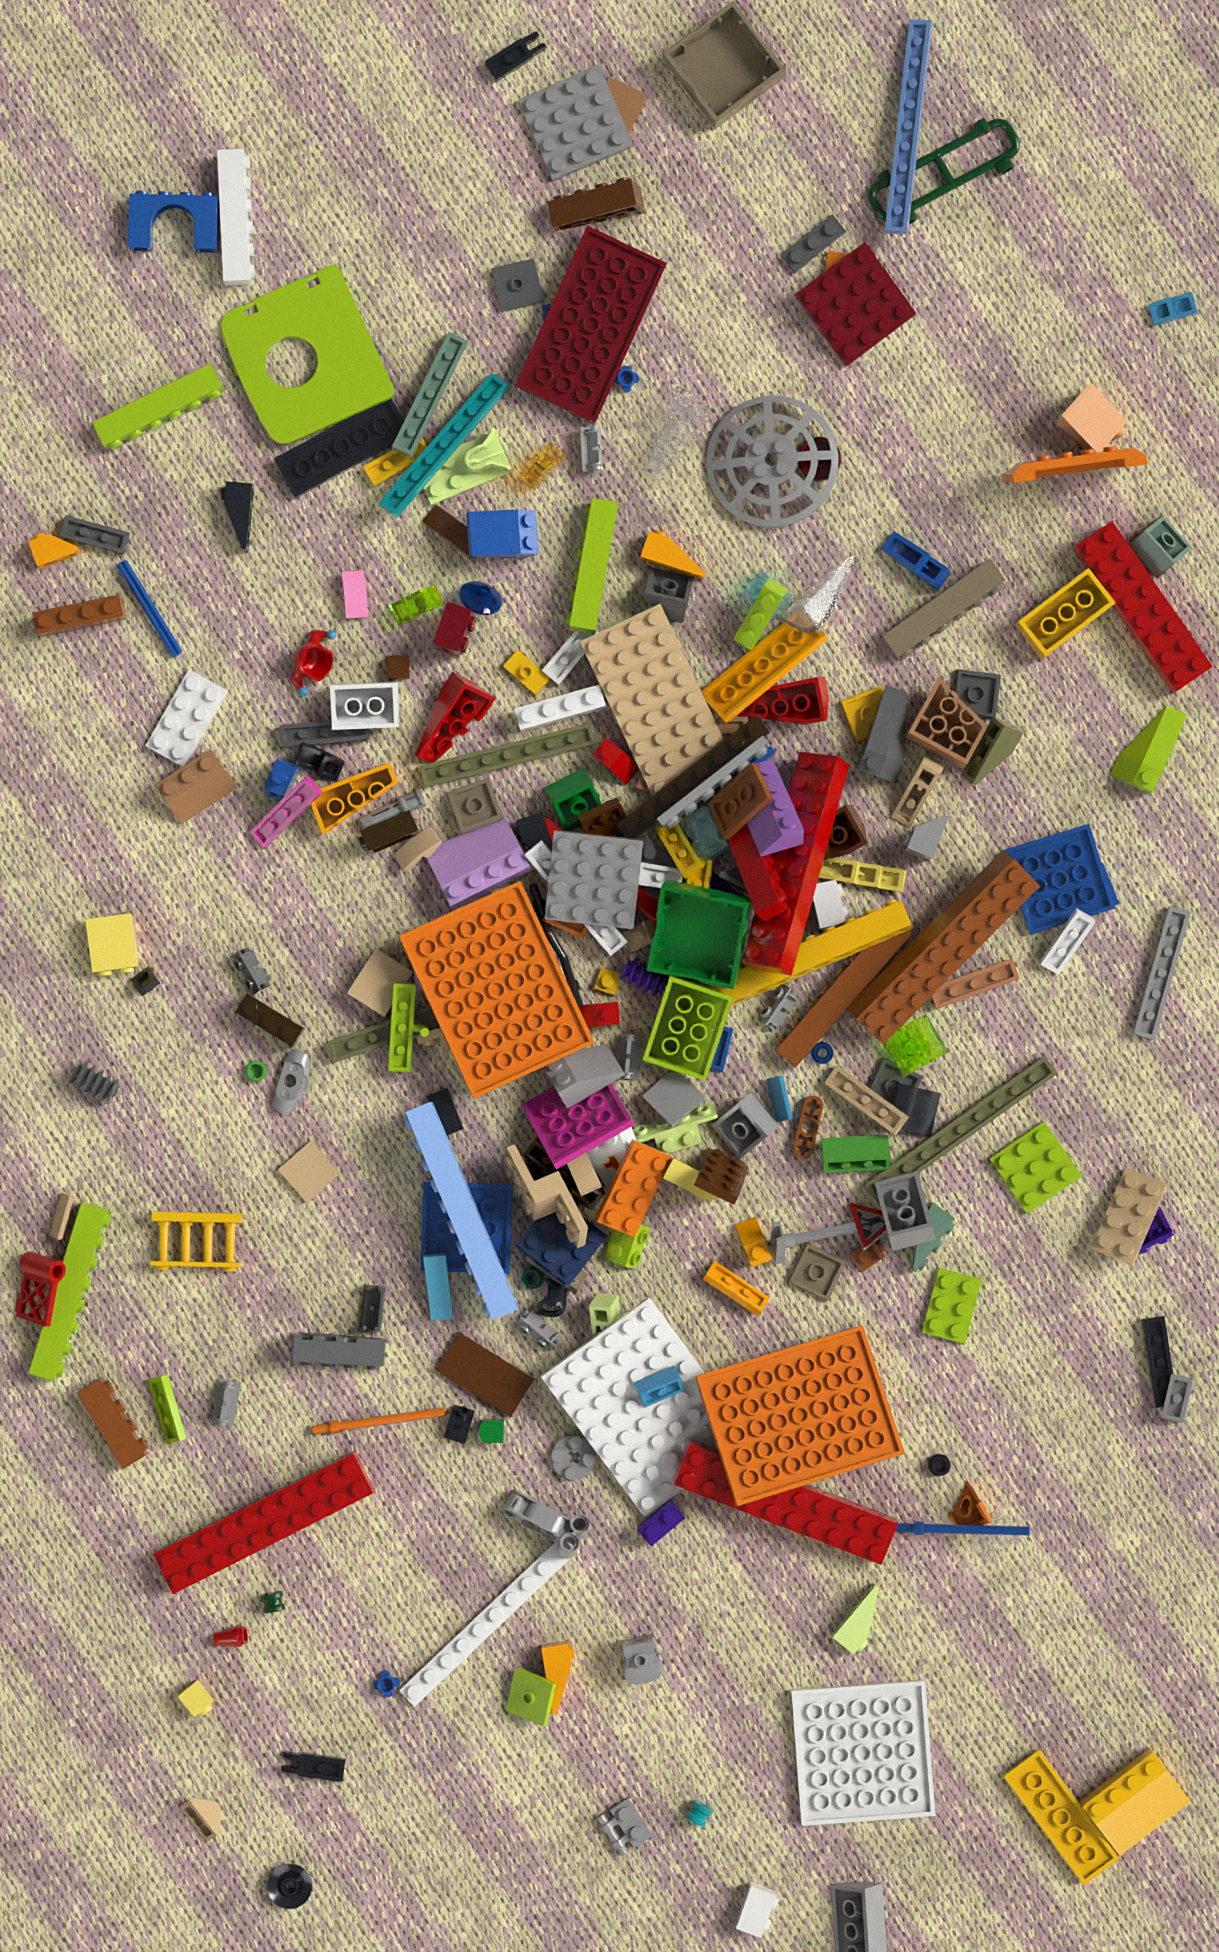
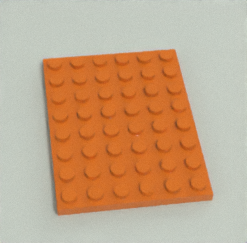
(496, 989)
(799, 1415)

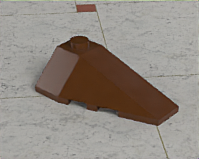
(847, 833)

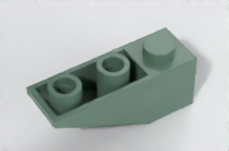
(942, 1223)

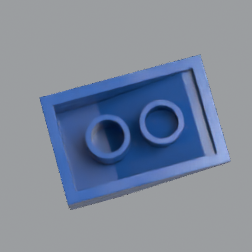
(502, 533)

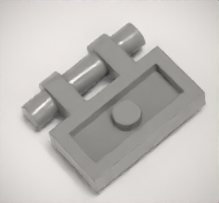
(630, 1822)

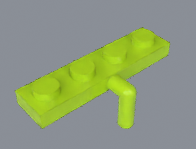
(403, 1027)

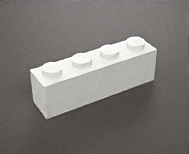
(560, 708)

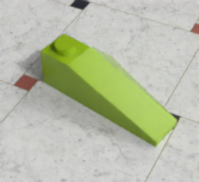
(1148, 753)

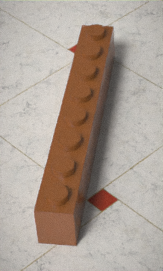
(836, 998)

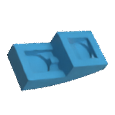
(1173, 308)

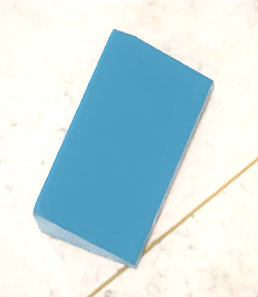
(779, 1098)
(659, 1386)

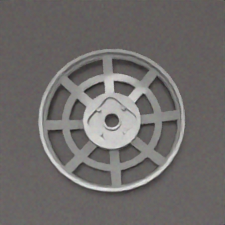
(776, 474)

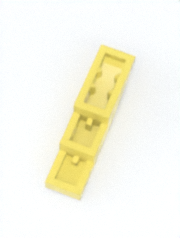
(863, 874)

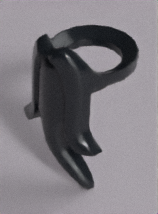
(555, 1299)

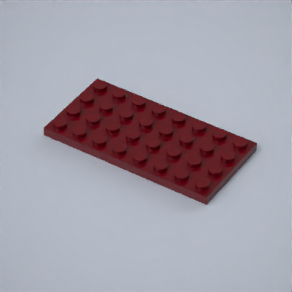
(590, 324)

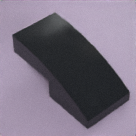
(319, 760)

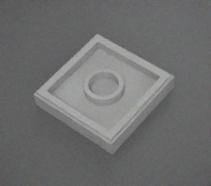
(673, 1097)

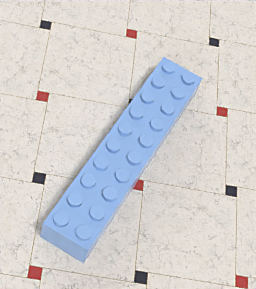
(462, 1211)

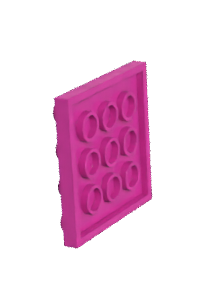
(579, 1128)

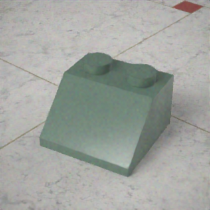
(1160, 547)

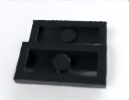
(919, 1106)

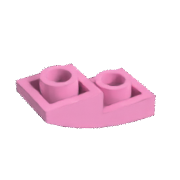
(354, 594)

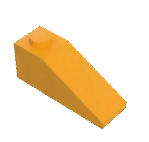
(665, 553)
(557, 1666)

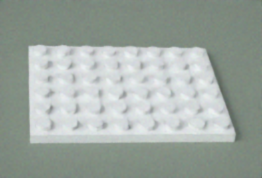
(601, 1398)

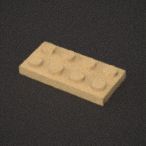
(1129, 1216)

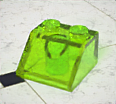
(915, 1045)

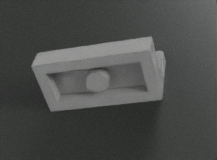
(1177, 1398)

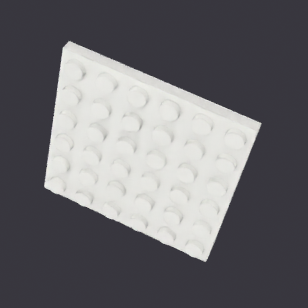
(863, 1752)

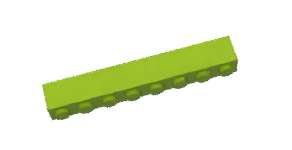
(70, 1290)

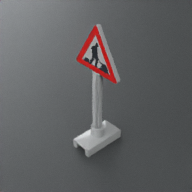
(866, 1222)

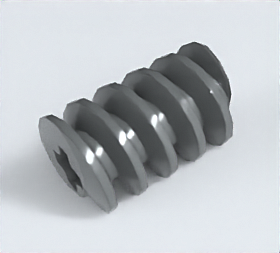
(95, 1081)

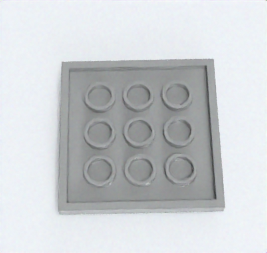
(575, 123)
(593, 879)

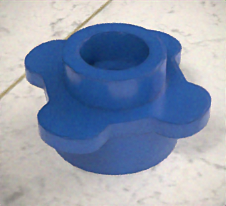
(632, 378)
(380, 1684)

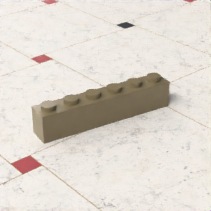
(942, 609)

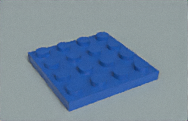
(1068, 878)
(495, 1209)

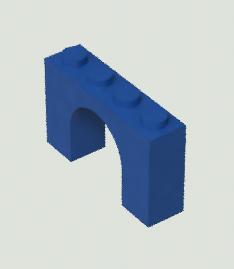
(146, 207)

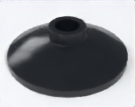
(284, 1896)

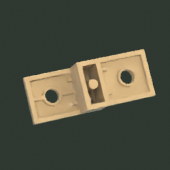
(545, 1196)

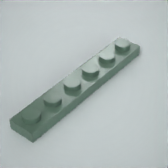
(430, 395)

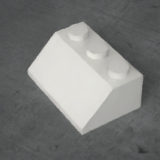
(364, 705)

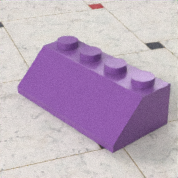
(777, 823)

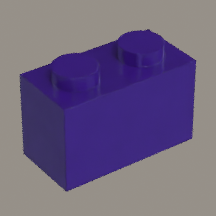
(660, 1522)

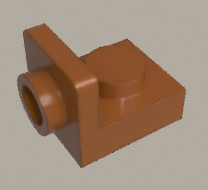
(868, 1257)

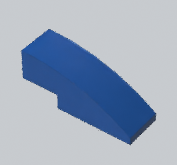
(916, 560)

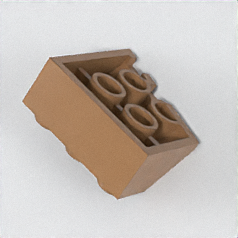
(947, 726)

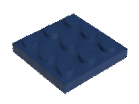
(551, 1249)

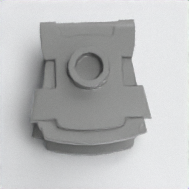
(641, 1661)

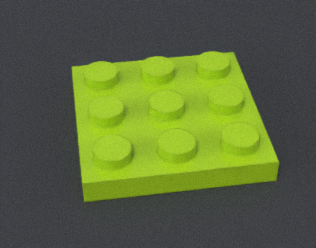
(1035, 1167)

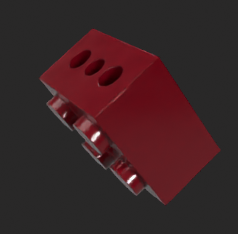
(454, 628)

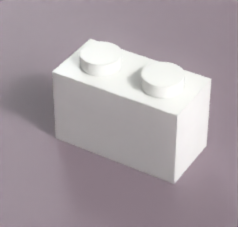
(828, 904)
(756, 1910)

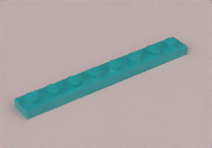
(444, 445)

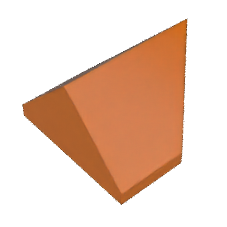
(969, 1509)

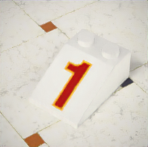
(608, 1155)

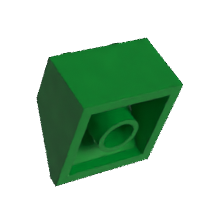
(572, 797)

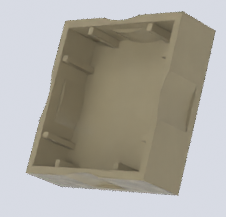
(724, 65)

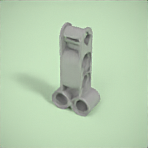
(546, 1521)

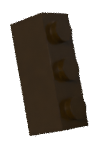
(270, 1020)

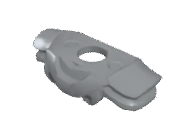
(297, 1065)

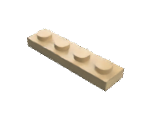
(866, 1100)

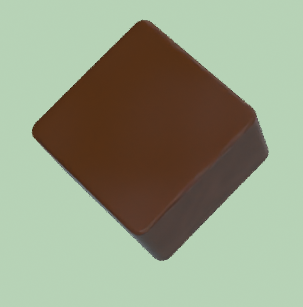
(398, 667)

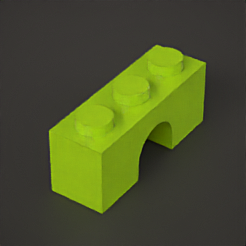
(760, 614)

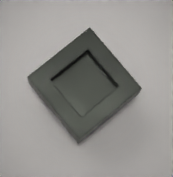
(145, 981)

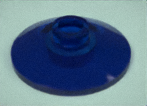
(480, 598)

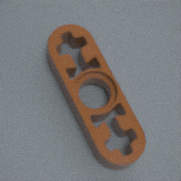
(805, 1109)

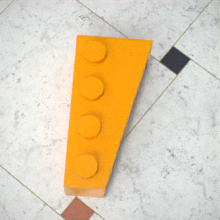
(351, 795)

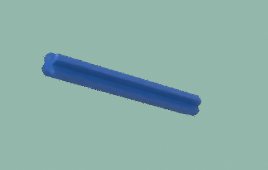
(149, 608)

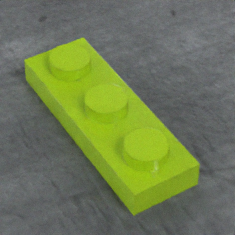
(167, 1409)

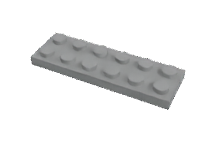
(706, 789)

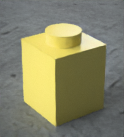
(196, 1699)

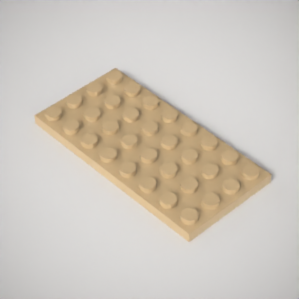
(653, 695)

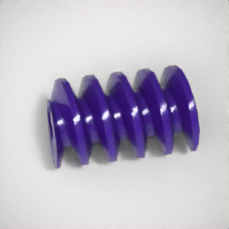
(643, 977)

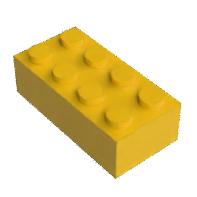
(1065, 613)

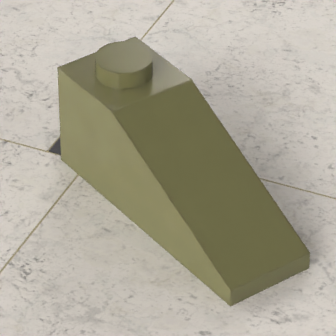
(994, 747)

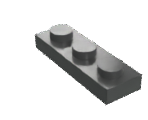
(813, 243)
(95, 535)

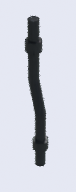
(539, 906)

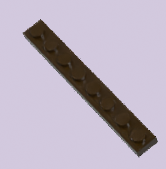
(647, 813)

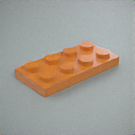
(633, 1188)

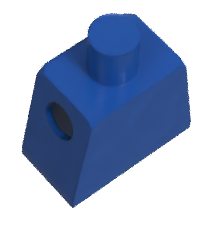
(281, 779)

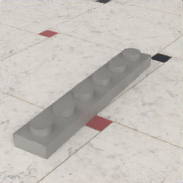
(1161, 973)

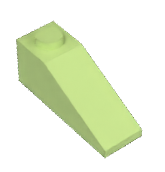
(603, 1311)
(856, 1625)

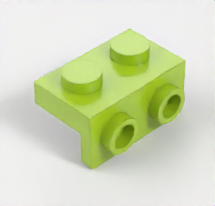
(625, 1248)

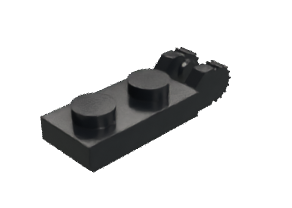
(513, 56)
(316, 1766)

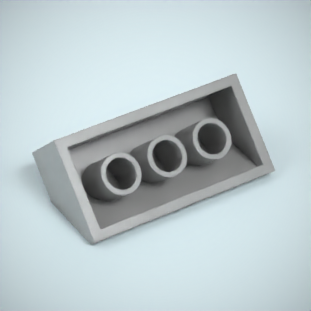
(858, 1917)

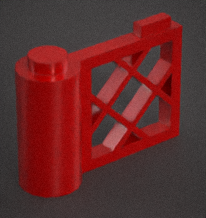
(42, 1272)

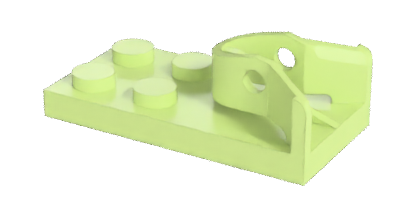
(468, 468)

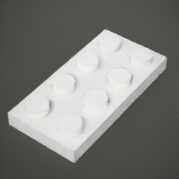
(186, 718)

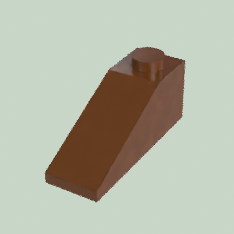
(449, 529)

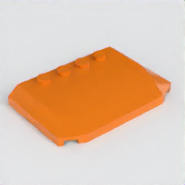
(1070, 463)

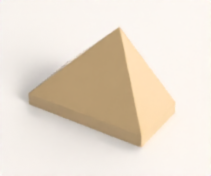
(203, 1816)

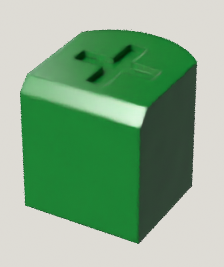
(492, 1430)

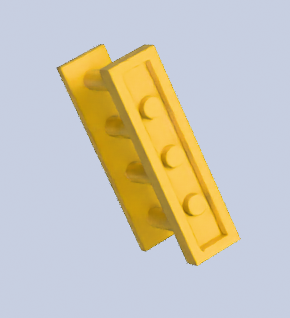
(186, 1220)

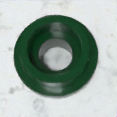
(527, 1277)

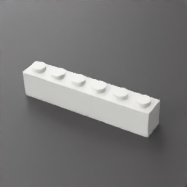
(234, 217)

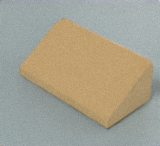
(62, 1216)

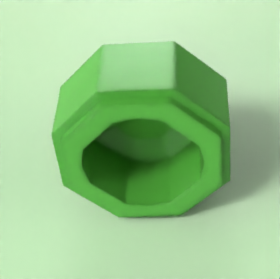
(256, 1071)

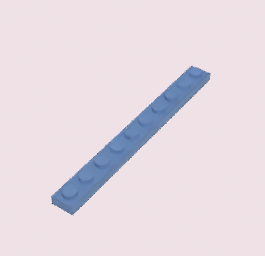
(908, 127)

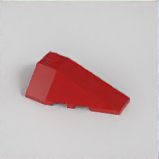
(792, 702)
(454, 709)

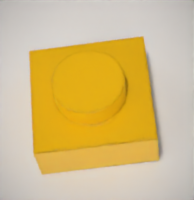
(607, 981)

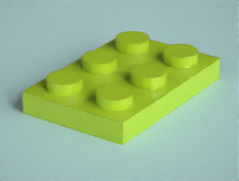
(951, 1305)

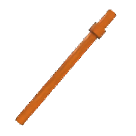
(335, 1426)

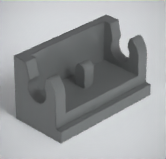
(372, 1307)

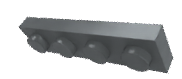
(319, 733)

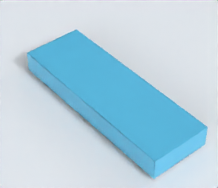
(438, 1286)

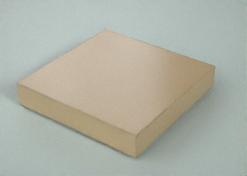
(309, 1171)

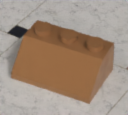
(196, 786)

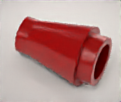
(233, 1636)

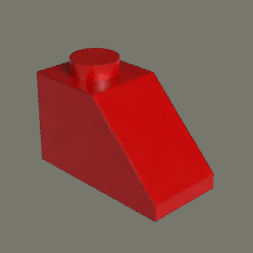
(615, 761)

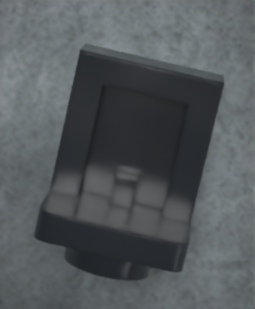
(459, 1424)

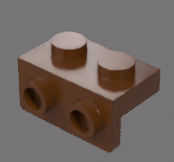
(603, 818)

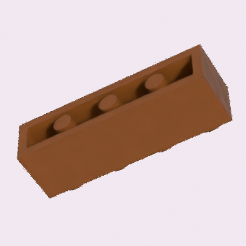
(79, 615)
(113, 1423)

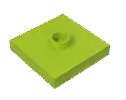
(531, 1696)

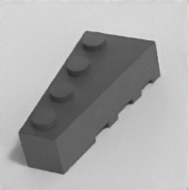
(339, 1349)

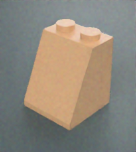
(1092, 420)

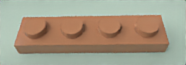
(975, 983)

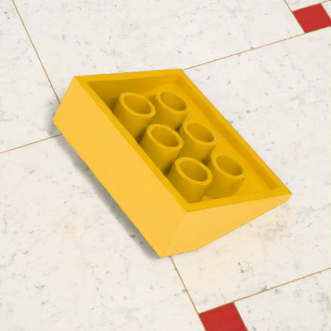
(1134, 1801)

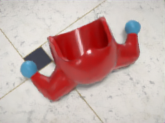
(312, 660)

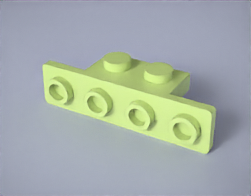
(682, 1135)

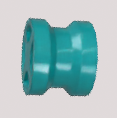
(699, 1813)

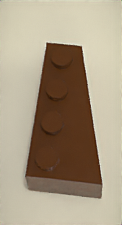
(596, 204)

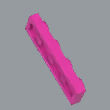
(286, 812)

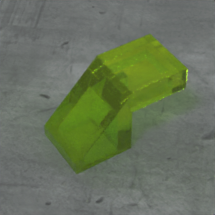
(416, 604)

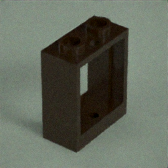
(388, 832)

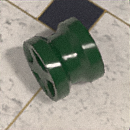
(273, 1602)

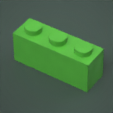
(855, 1153)

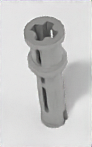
(402, 805)

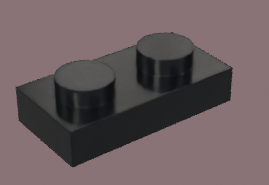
(446, 1111)

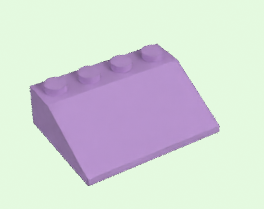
(478, 863)

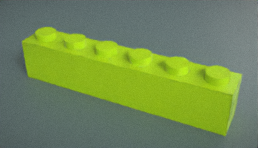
(158, 406)
(593, 566)

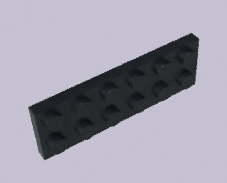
(340, 448)

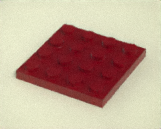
(855, 304)

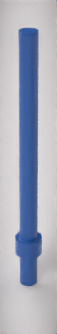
(920, 1528)

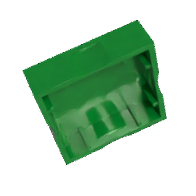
(700, 934)

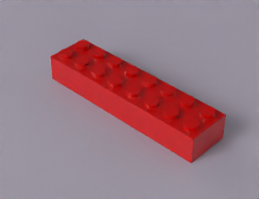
(1143, 608)

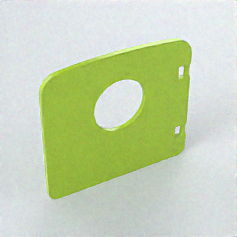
(348, 366)

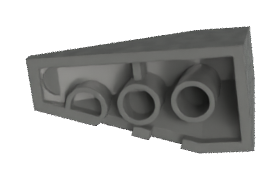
(885, 741)

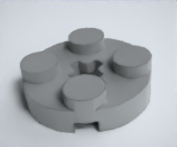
(571, 1469)

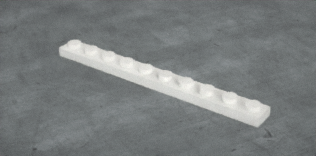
(484, 1624)

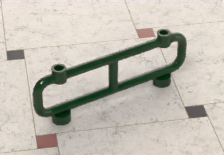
(1001, 163)

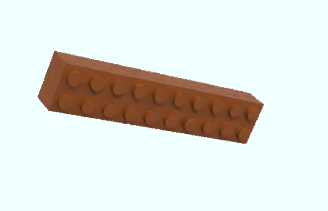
(943, 947)

